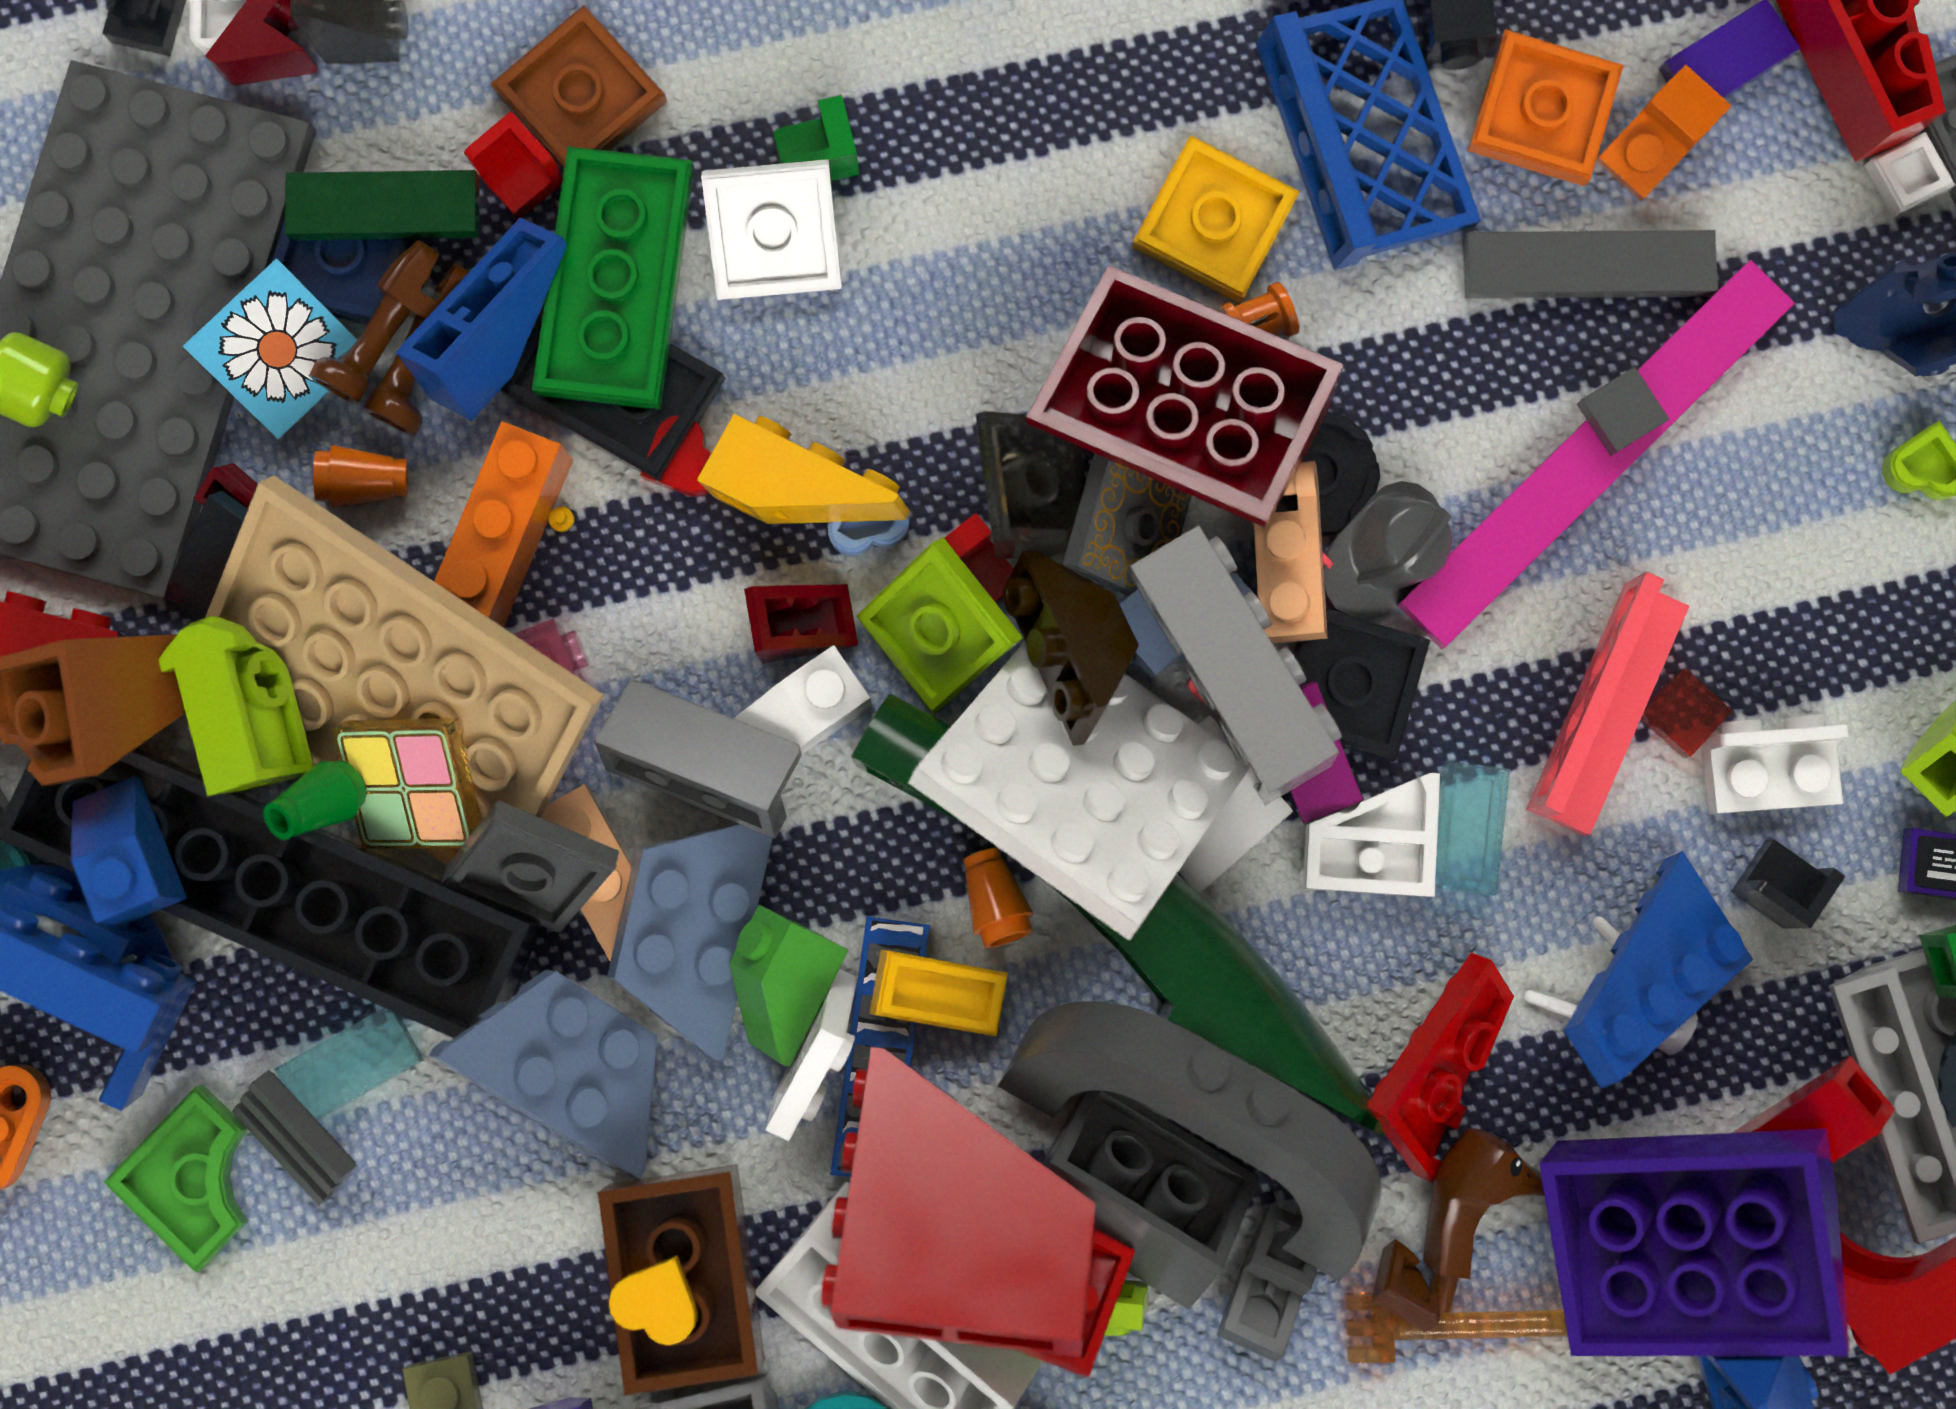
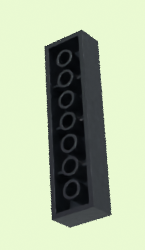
(304, 898)

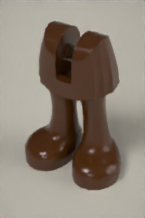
(401, 298)

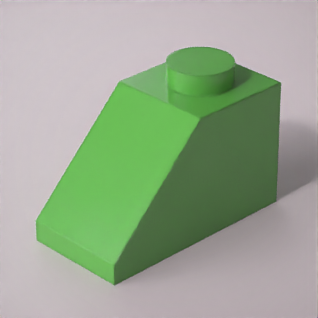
(781, 981)

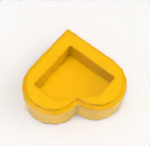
(656, 1301)

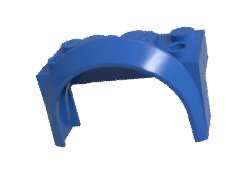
(65, 977)

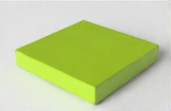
(939, 626)

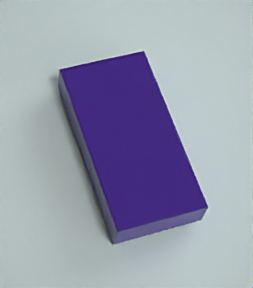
(1737, 50)

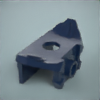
(1892, 318)

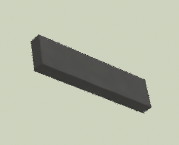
(1590, 264)

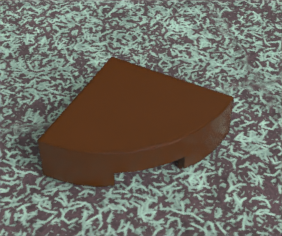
(1403, 1289)

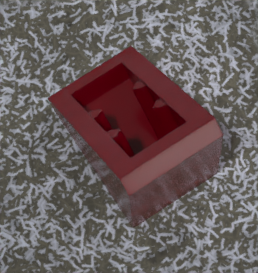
(799, 620)

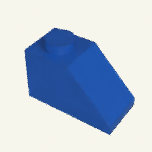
(122, 855)

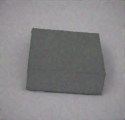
(1622, 411)

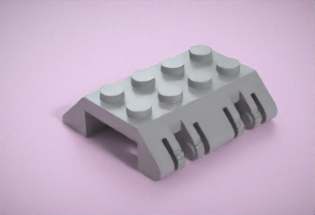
(1898, 1039)

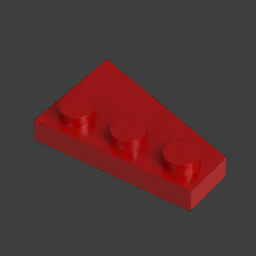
(1428, 1078)

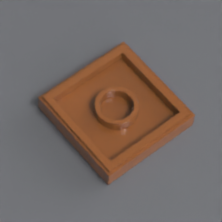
(579, 88)

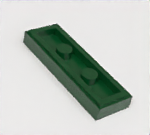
(382, 205)

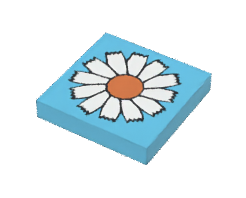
(268, 345)

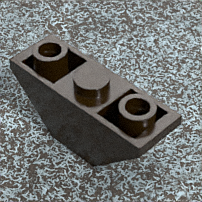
(1072, 637)

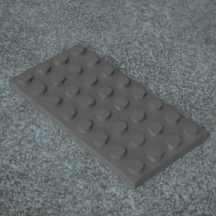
(127, 245)

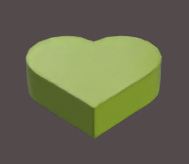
(1923, 464)

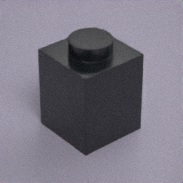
(1455, 31)

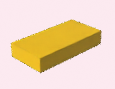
(938, 993)

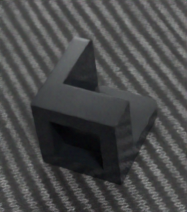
(1786, 886)

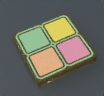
(413, 782)

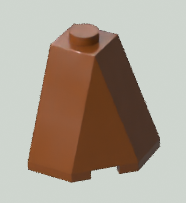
(85, 702)

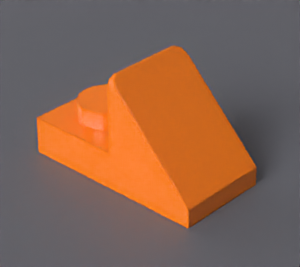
(1663, 132)

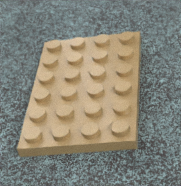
(393, 645)

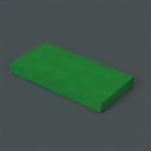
(618, 279)

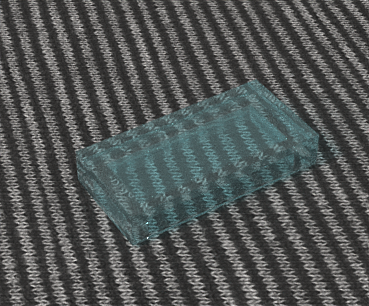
(1470, 827)
(351, 1063)

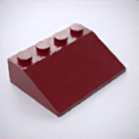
(1187, 395)

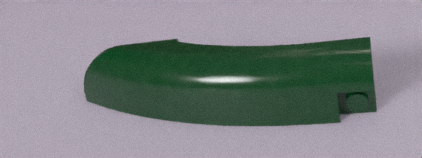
(1181, 951)

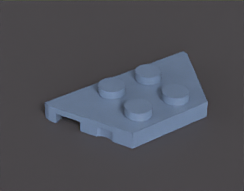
(684, 925)
(566, 1066)

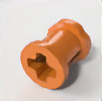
(1275, 304)

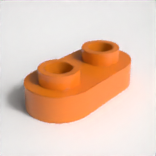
(20, 1126)

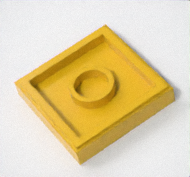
(1215, 219)

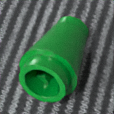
(318, 799)

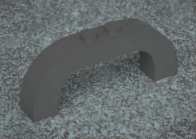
(1217, 1098)

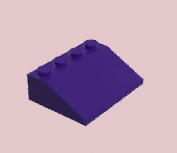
(1698, 1244)

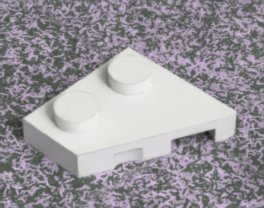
(1378, 843)
(823, 1048)

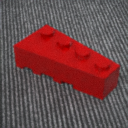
(1868, 68)

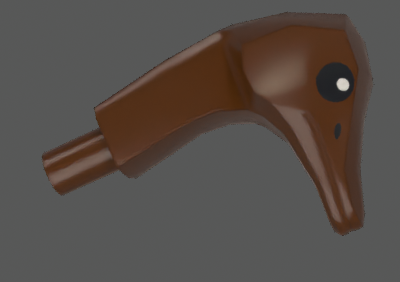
(1473, 1176)

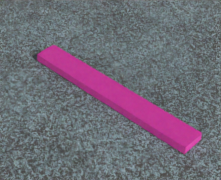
(1581, 465)

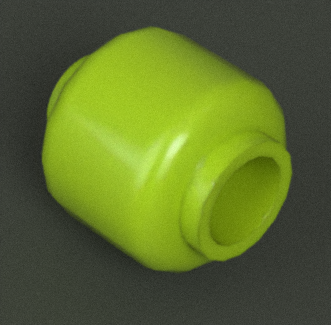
(34, 380)

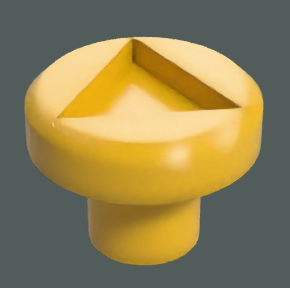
(561, 519)

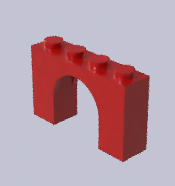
(1893, 1304)

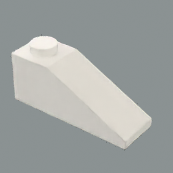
(810, 702)

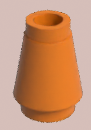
(357, 476)
(995, 900)

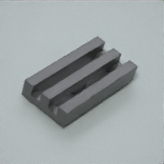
(294, 1137)

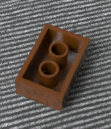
(703, 1224)

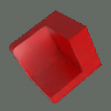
(514, 165)
(974, 547)

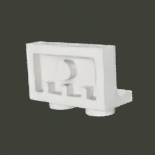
(1773, 768)

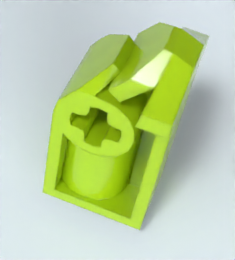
(237, 707)

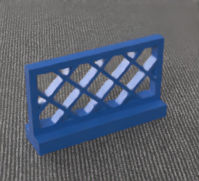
(1317, 129)

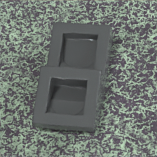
(1267, 1290)

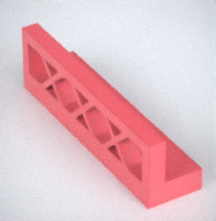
(1608, 705)

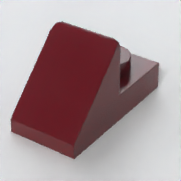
(257, 45)

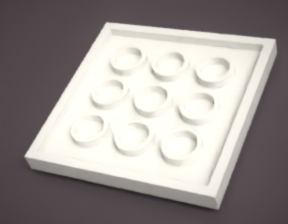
(1088, 818)

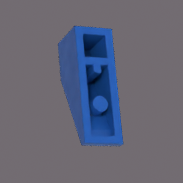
(483, 325)

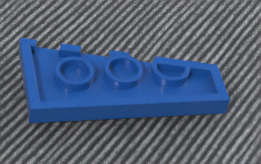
(1659, 974)

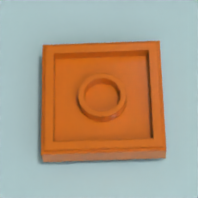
(1545, 107)

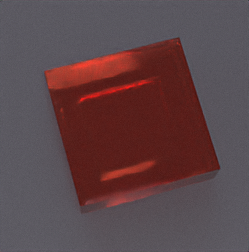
(1685, 713)

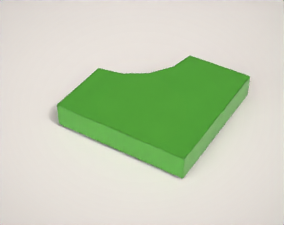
(183, 1180)

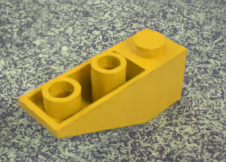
(787, 484)

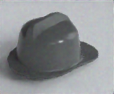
(1387, 550)

